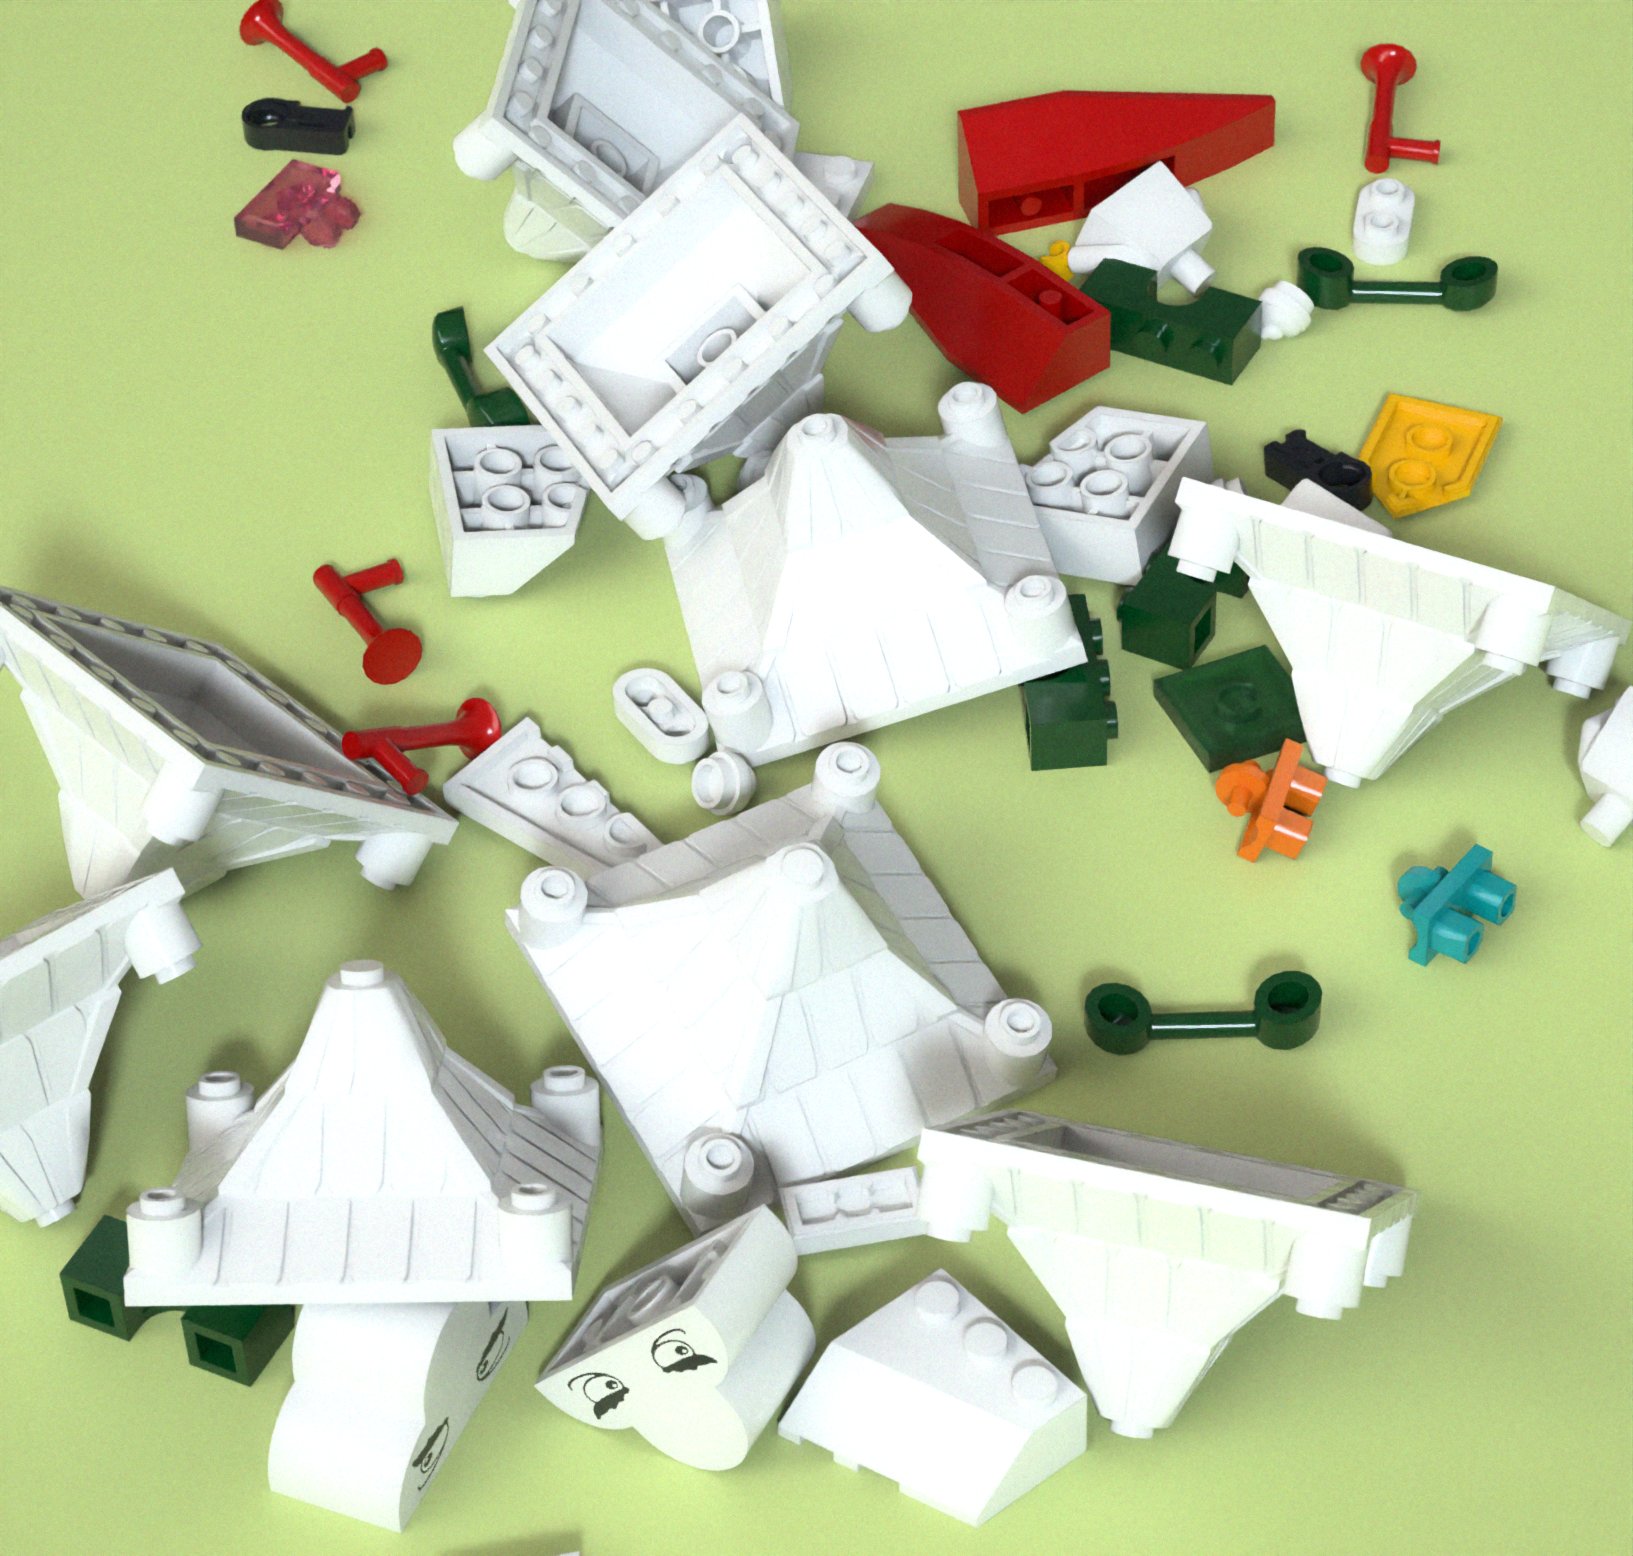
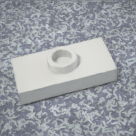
(852, 1210)

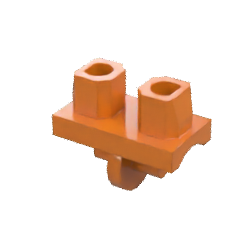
(1250, 790)

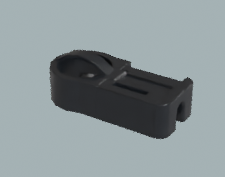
(297, 127)
(1303, 459)

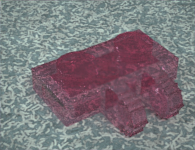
(295, 202)

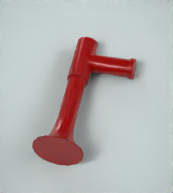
(264, 23)
(1387, 68)
(390, 653)
(472, 730)

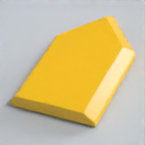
(1426, 453)

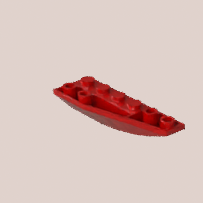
(1072, 149)
(992, 306)

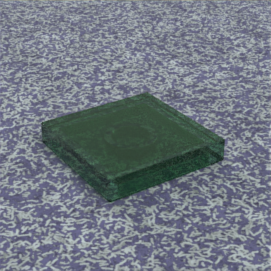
(1232, 707)

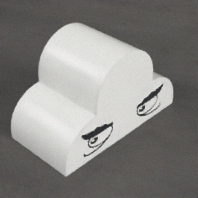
(691, 1345)
(384, 1400)

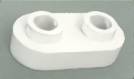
(1383, 222)
(661, 715)

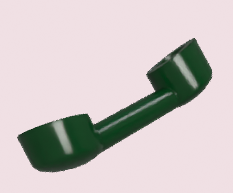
(1331, 285)
(453, 353)
(1282, 1018)

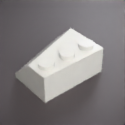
(743, 35)
(1113, 490)
(502, 505)
(942, 1403)

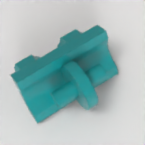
(1444, 902)

